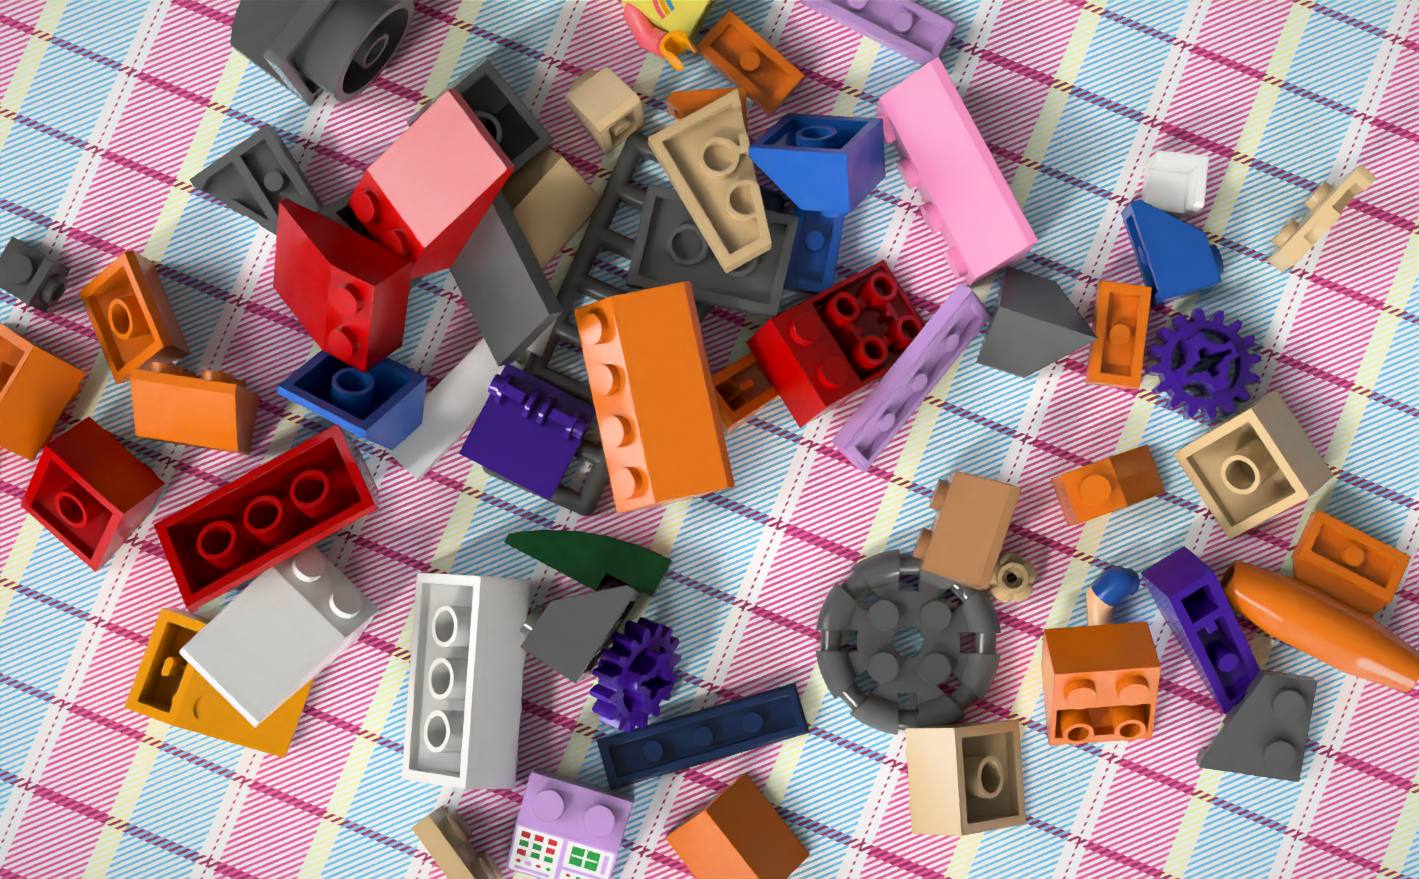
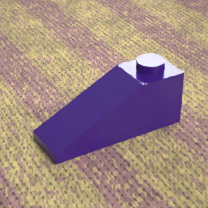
(1203, 624)

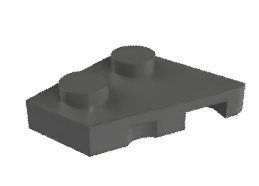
(257, 177)
(1266, 729)

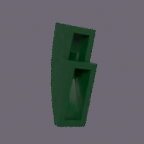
(594, 556)

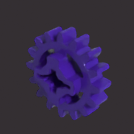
(1212, 382)
(635, 674)

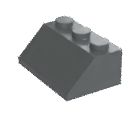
(576, 628)

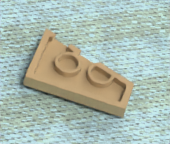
(716, 179)

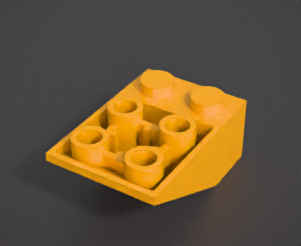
(180, 696)

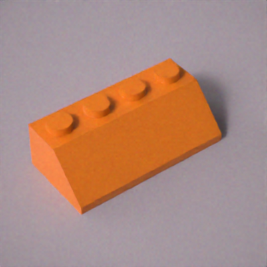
(654, 397)

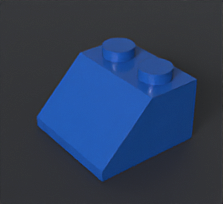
(823, 160)
(376, 404)

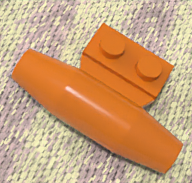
(1330, 601)

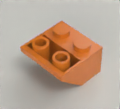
(193, 411)
(1099, 683)

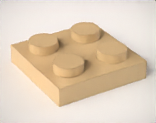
(447, 842)

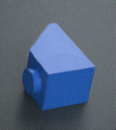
(1171, 254)

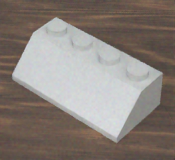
(465, 681)

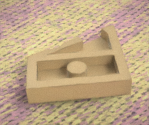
(1325, 209)

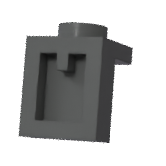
(31, 275)

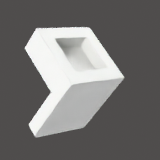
(1175, 182)

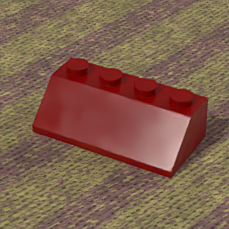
(267, 516)

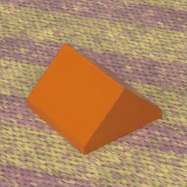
(133, 316)
(738, 837)

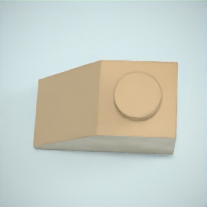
(606, 108)

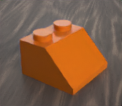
(32, 392)

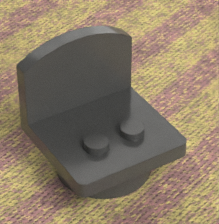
(321, 42)

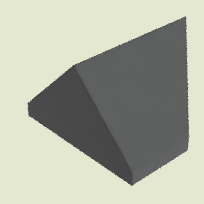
(1031, 326)

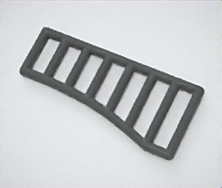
(578, 281)

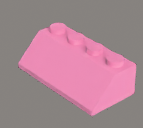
(954, 174)

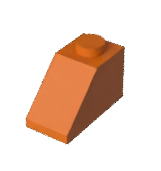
(1107, 485)

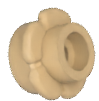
(1024, 573)

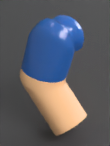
(1108, 592)

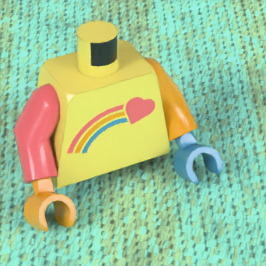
(667, 25)

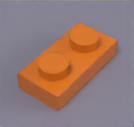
(750, 63)
(1121, 330)

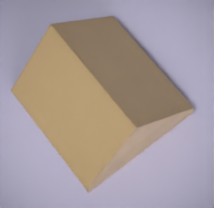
(549, 203)

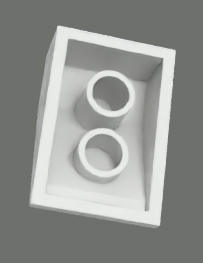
(280, 633)

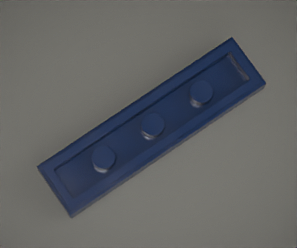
(703, 736)

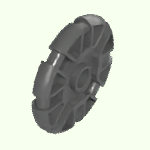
(901, 674)

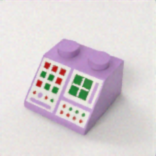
(568, 828)

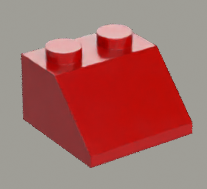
(91, 492)

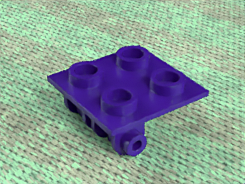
(528, 431)

